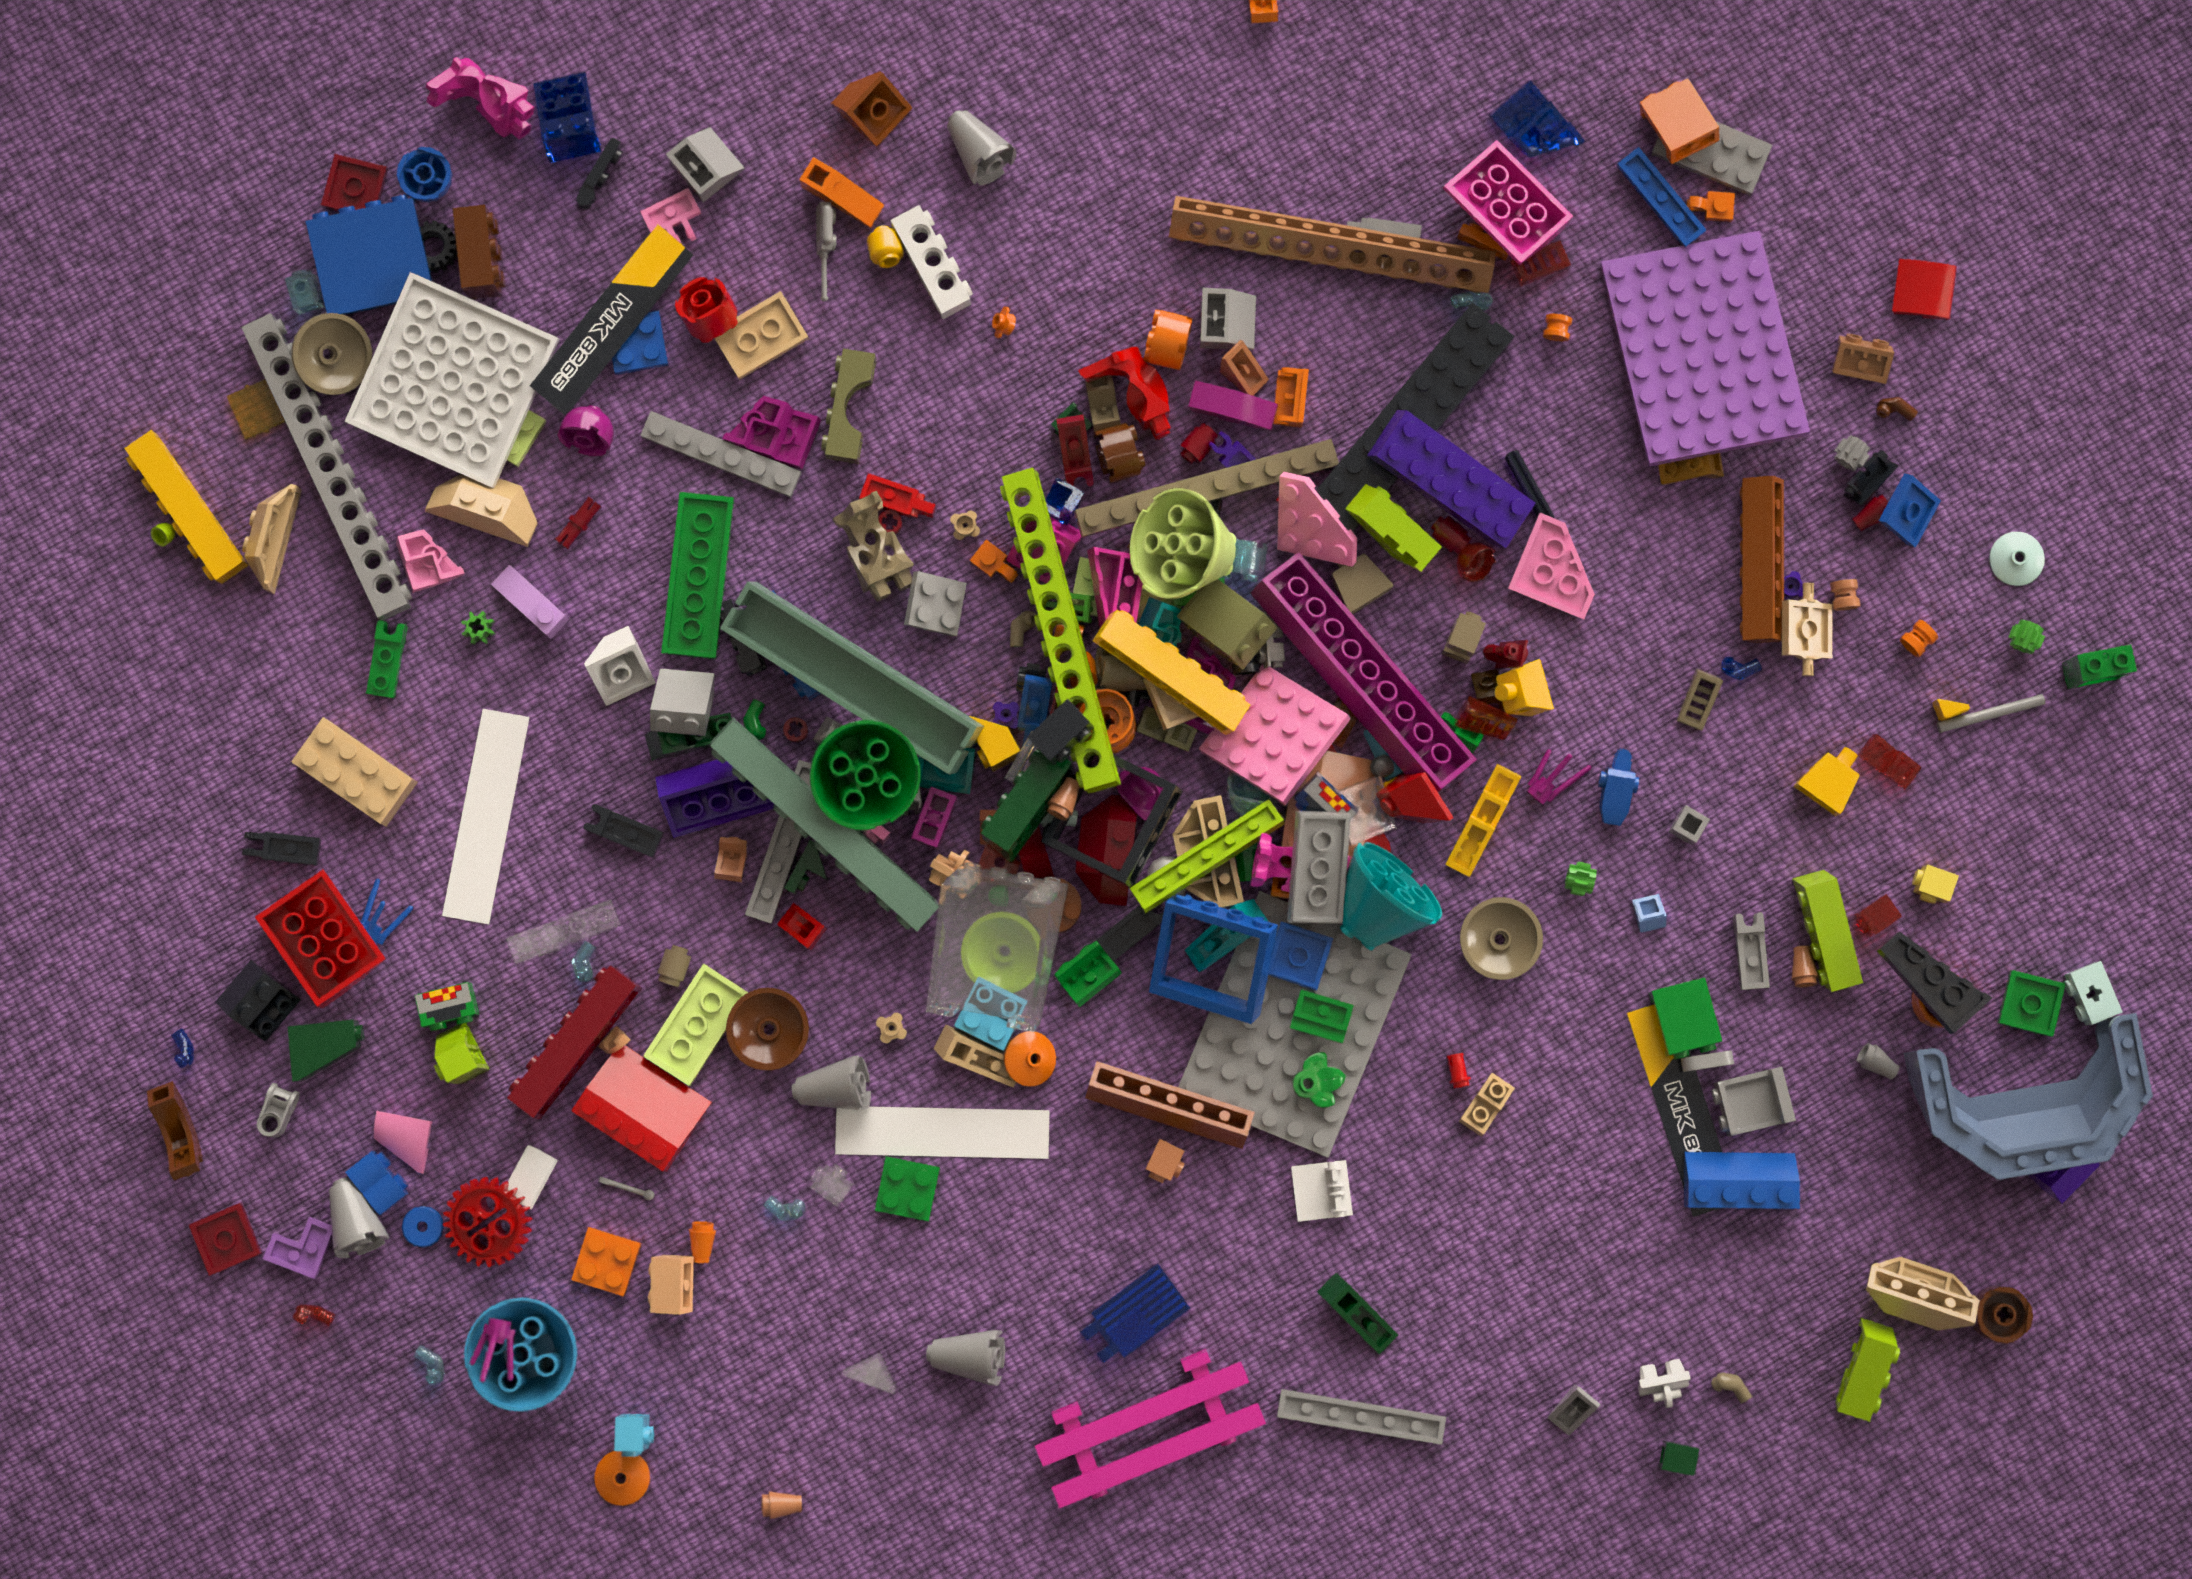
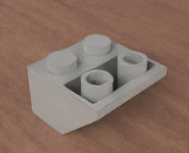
(704, 163)
(1227, 318)

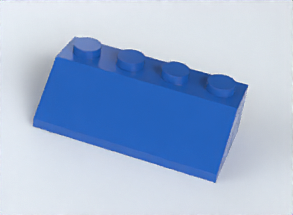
(1741, 1180)

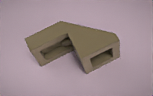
(1102, 403)

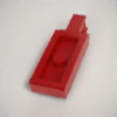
(898, 497)

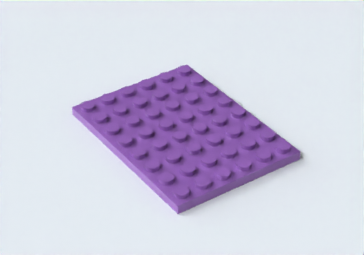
(1704, 348)

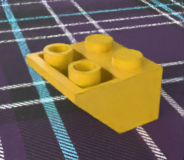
(996, 745)

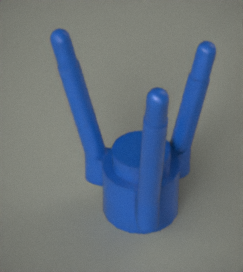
(371, 926)

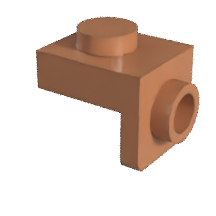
(731, 859)

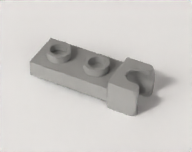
(1751, 952)

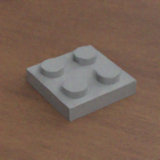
(935, 603)

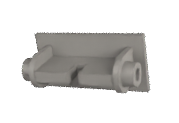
(1270, 651)

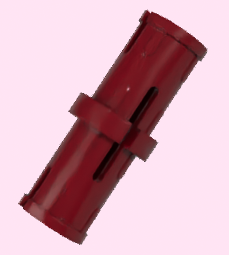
(578, 523)

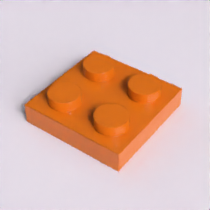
(606, 1261)

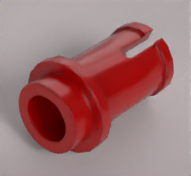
(1458, 1071)

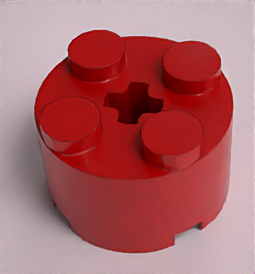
(706, 309)

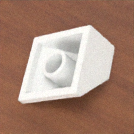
(618, 666)

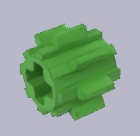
(475, 620)
(2026, 636)
(1580, 878)

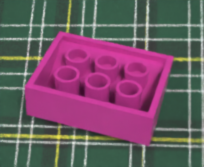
(1508, 203)

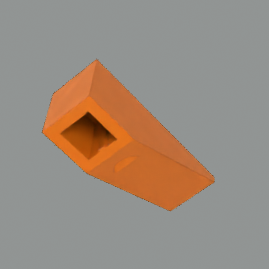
(841, 192)

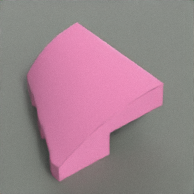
(425, 561)
(404, 1137)

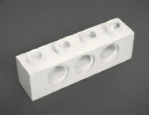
(946, 301)

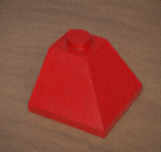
(1413, 799)

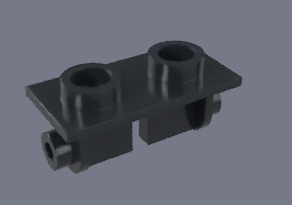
(1866, 483)

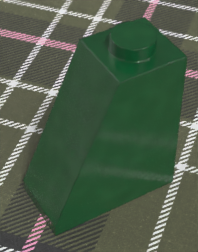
(321, 1045)

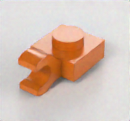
(1717, 206)
(991, 560)

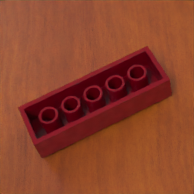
(574, 1042)

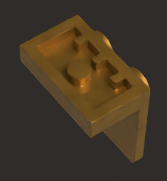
(1687, 469)

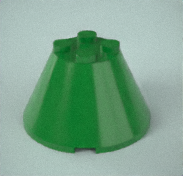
(865, 774)

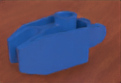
(1617, 788)

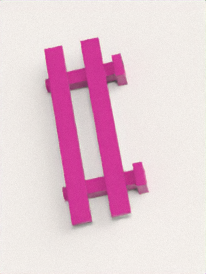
(1204, 1388)

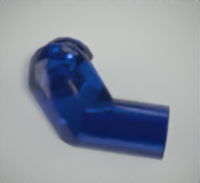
(185, 1046)

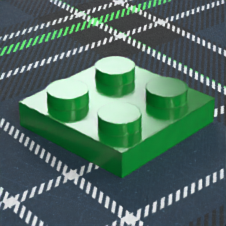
(2031, 1003)
(907, 1188)

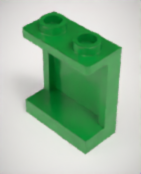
(1686, 1018)

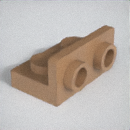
(1863, 358)

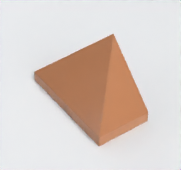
(1242, 369)

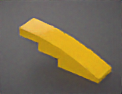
(1483, 820)

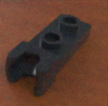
(748, 660)
(625, 831)
(1129, 932)

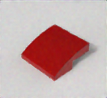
(1924, 289)

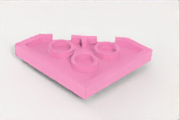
(1311, 524)
(1552, 569)

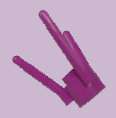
(1542, 789)
(497, 1332)

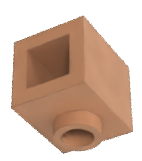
(1165, 1162)

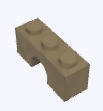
(1464, 637)

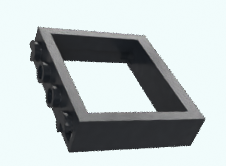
(1146, 839)

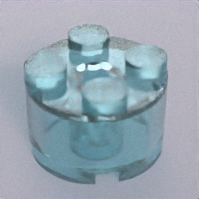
(1249, 561)

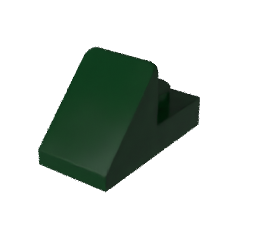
(809, 861)

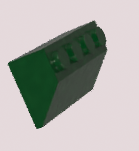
(1025, 805)

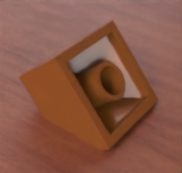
(872, 106)

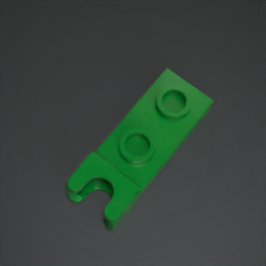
(386, 660)

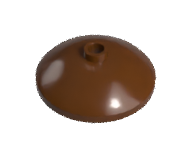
(747, 1025)

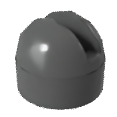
(1382, 766)

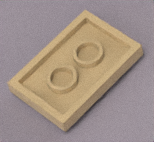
(761, 335)

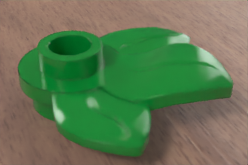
(1322, 1080)

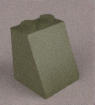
(1227, 623)

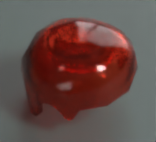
(1475, 561)

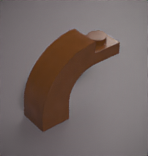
(177, 1130)

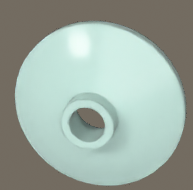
(2005, 565)

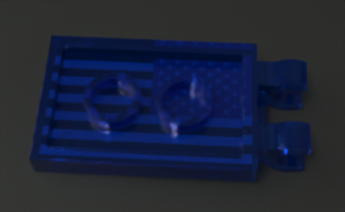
(1136, 1313)

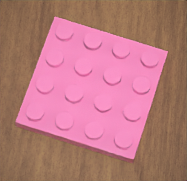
(1278, 735)

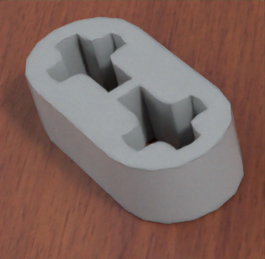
(1707, 1061)

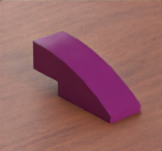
(1232, 406)

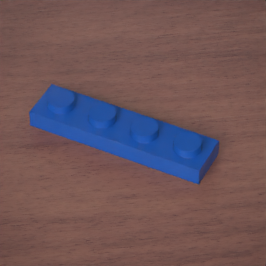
(1661, 197)

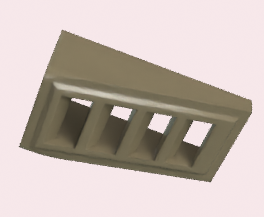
(1694, 685)

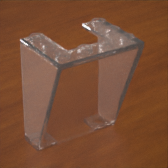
(995, 944)

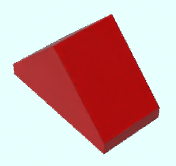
(802, 926)

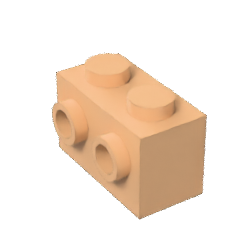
(671, 1284)

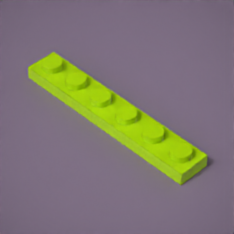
(1207, 856)

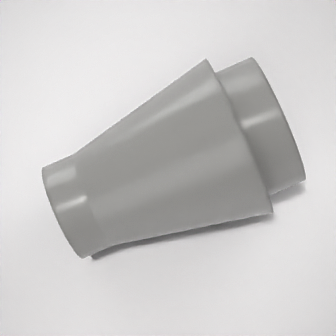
(1875, 1060)

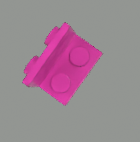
(1066, 538)

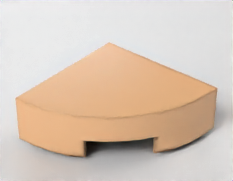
(614, 1041)

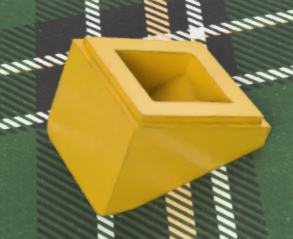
(1948, 709)

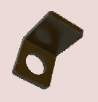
(1484, 686)

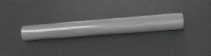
(1990, 713)

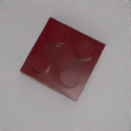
(353, 183)
(225, 1239)

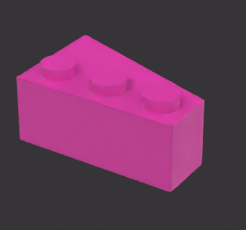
(1114, 583)

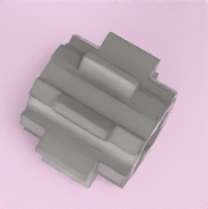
(1852, 453)

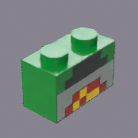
(446, 1006)

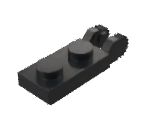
(598, 175)
(285, 848)

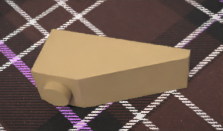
(972, 1054)

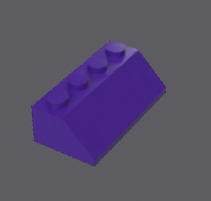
(706, 797)

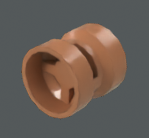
(1847, 589)

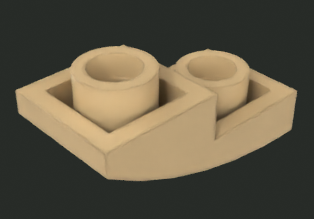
(1486, 1104)

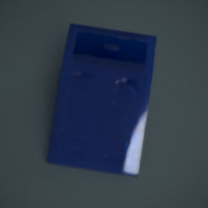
(567, 117)

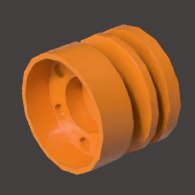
(1120, 712)

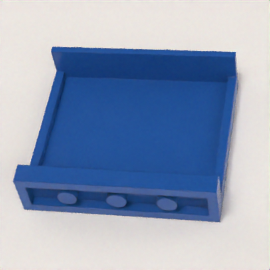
(367, 254)

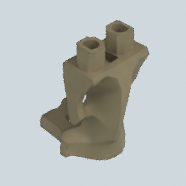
(878, 567)

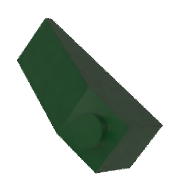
(1357, 1313)

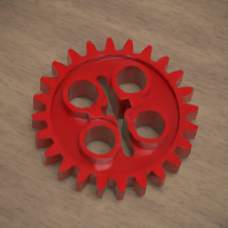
(474, 1200)

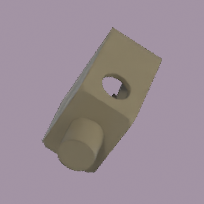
(1360, 583)

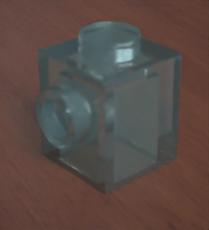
(304, 291)

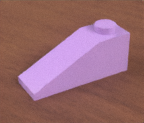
(530, 601)

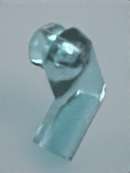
(1482, 300)
(785, 1211)
(433, 1363)

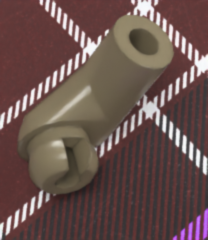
(1019, 626)
(1732, 1383)

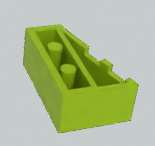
(1392, 527)
(458, 1055)
(1868, 1371)

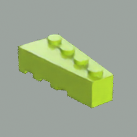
(1828, 930)

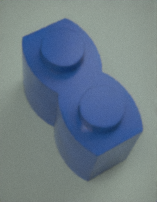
(377, 1182)

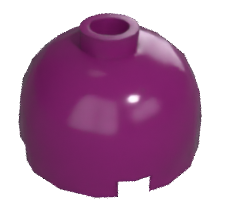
(587, 429)

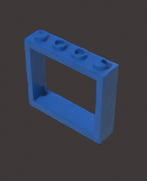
(1200, 996)

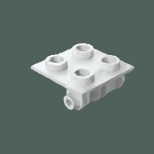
(1321, 1190)

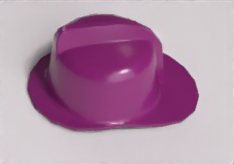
(1138, 792)

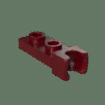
(1074, 449)

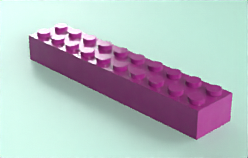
(1361, 673)

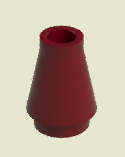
(1870, 513)

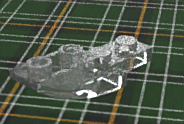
(563, 932)

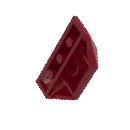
(1108, 837)

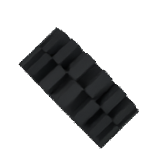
(449, 250)

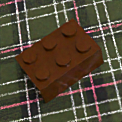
(478, 252)

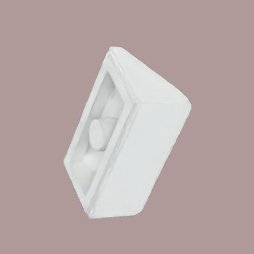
(531, 1174)

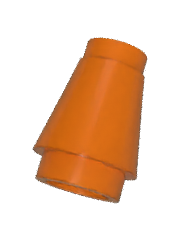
(701, 1240)

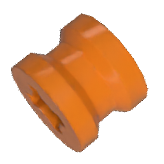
(1557, 327)

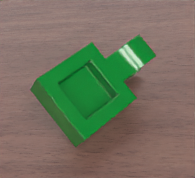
(1468, 738)

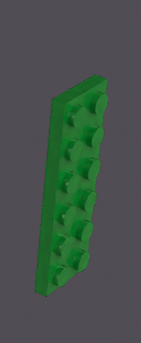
(697, 575)

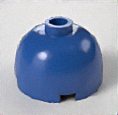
(424, 174)

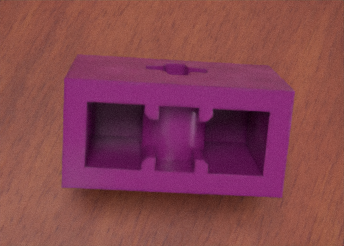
(934, 818)

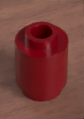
(1196, 444)
(1450, 534)

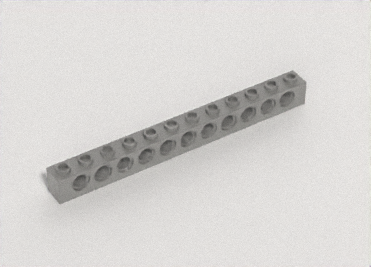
(387, 604)

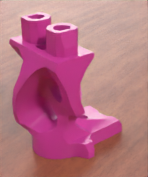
(500, 101)
(1268, 862)

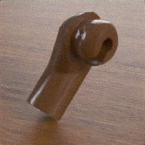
(1895, 404)

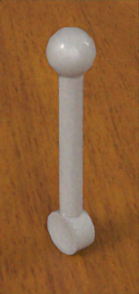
(648, 1194)

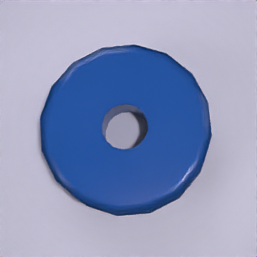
(412, 1220)

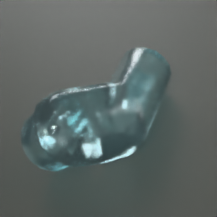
(581, 962)

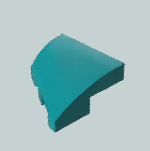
(1162, 620)

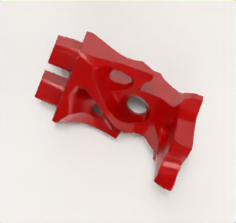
(1146, 390)

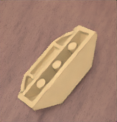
(495, 510)
(270, 535)
(1199, 823)
(1921, 1294)

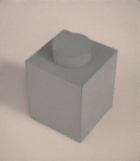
(1689, 825)

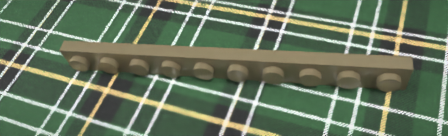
(1211, 485)

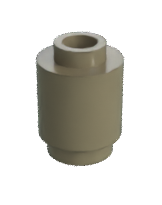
(674, 965)

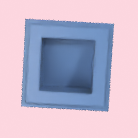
(1649, 913)

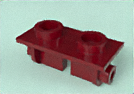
(1508, 654)

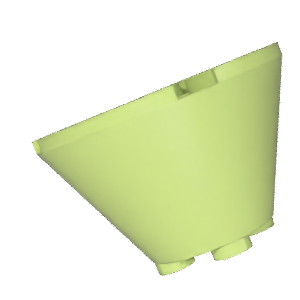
(1180, 544)

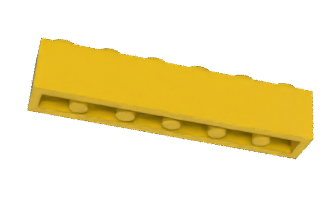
(186, 507)
(1171, 671)

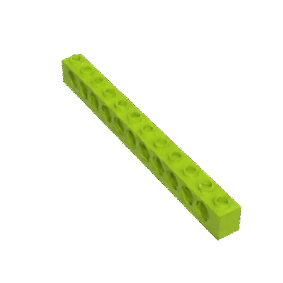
(1028, 484)

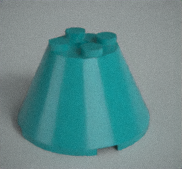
(1384, 899)

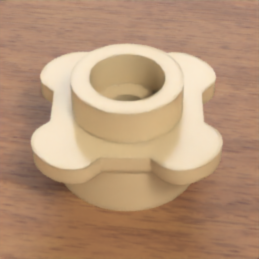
(959, 520)
(886, 1034)

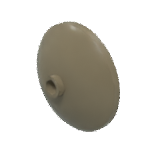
(348, 350)
(1521, 938)

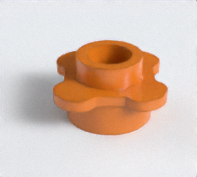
(1003, 322)

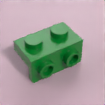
(1087, 973)

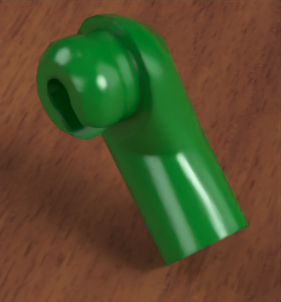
(751, 719)

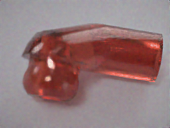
(314, 1312)

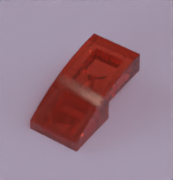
(1889, 761)

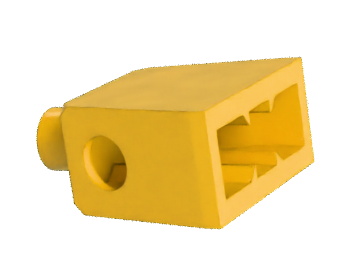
(1524, 690)
(1830, 781)

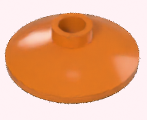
(1018, 1056)
(636, 1481)

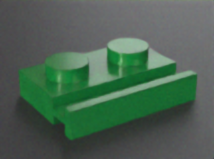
(1321, 1016)

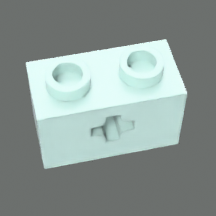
(2101, 1005)

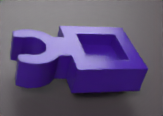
(1232, 454)

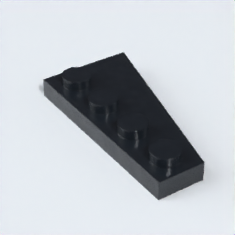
(1942, 991)

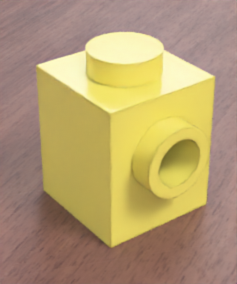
(1934, 884)

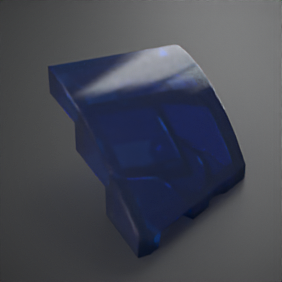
(1534, 122)

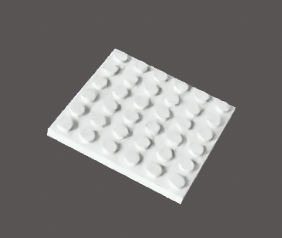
(451, 380)

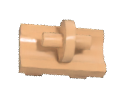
(944, 866)

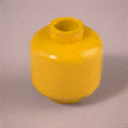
(885, 247)

